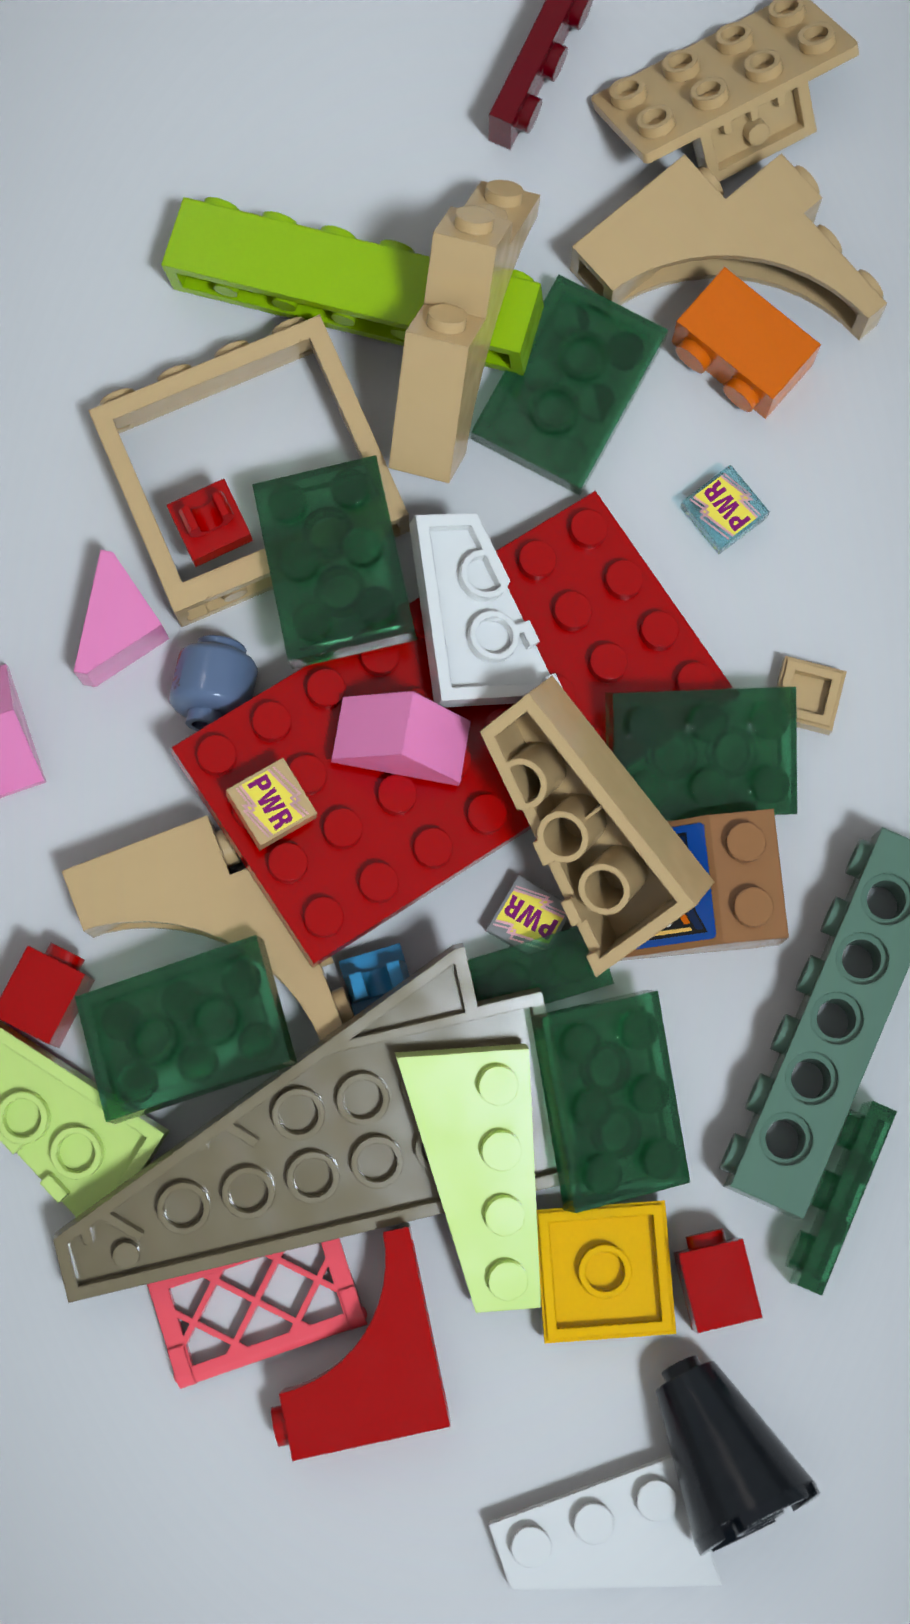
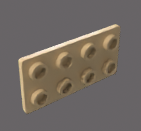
(731, 92)

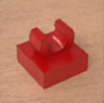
(209, 522)

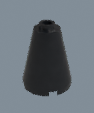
(726, 1457)

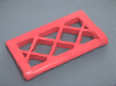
(240, 1354)

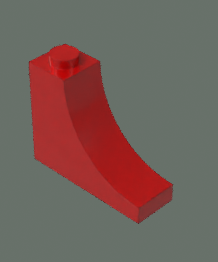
(384, 1385)

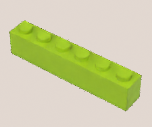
(327, 273)

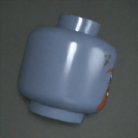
(211, 680)

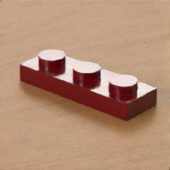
(538, 60)

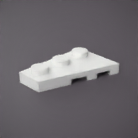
(470, 621)
(606, 1536)

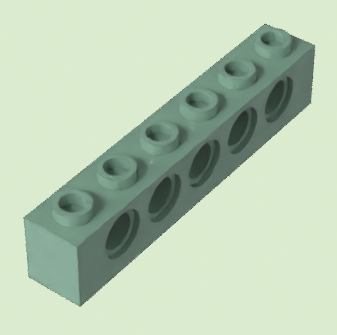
(792, 1181)

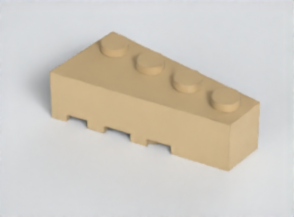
(593, 826)

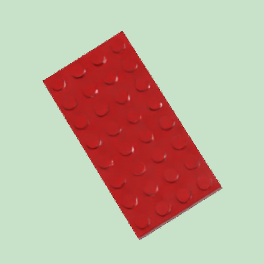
(400, 837)

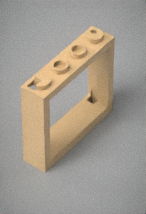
(188, 384)

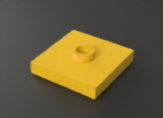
(605, 1272)

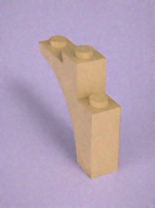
(761, 233)
(452, 332)
(188, 886)

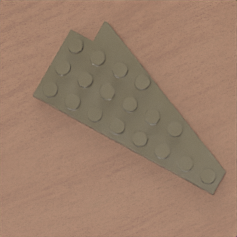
(308, 1149)

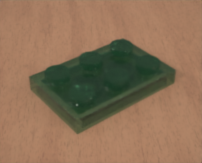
(574, 388)
(334, 562)
(708, 748)
(185, 1030)
(610, 1100)

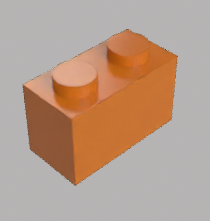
(743, 344)

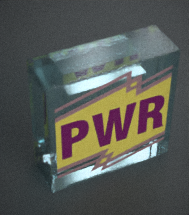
(724, 509)

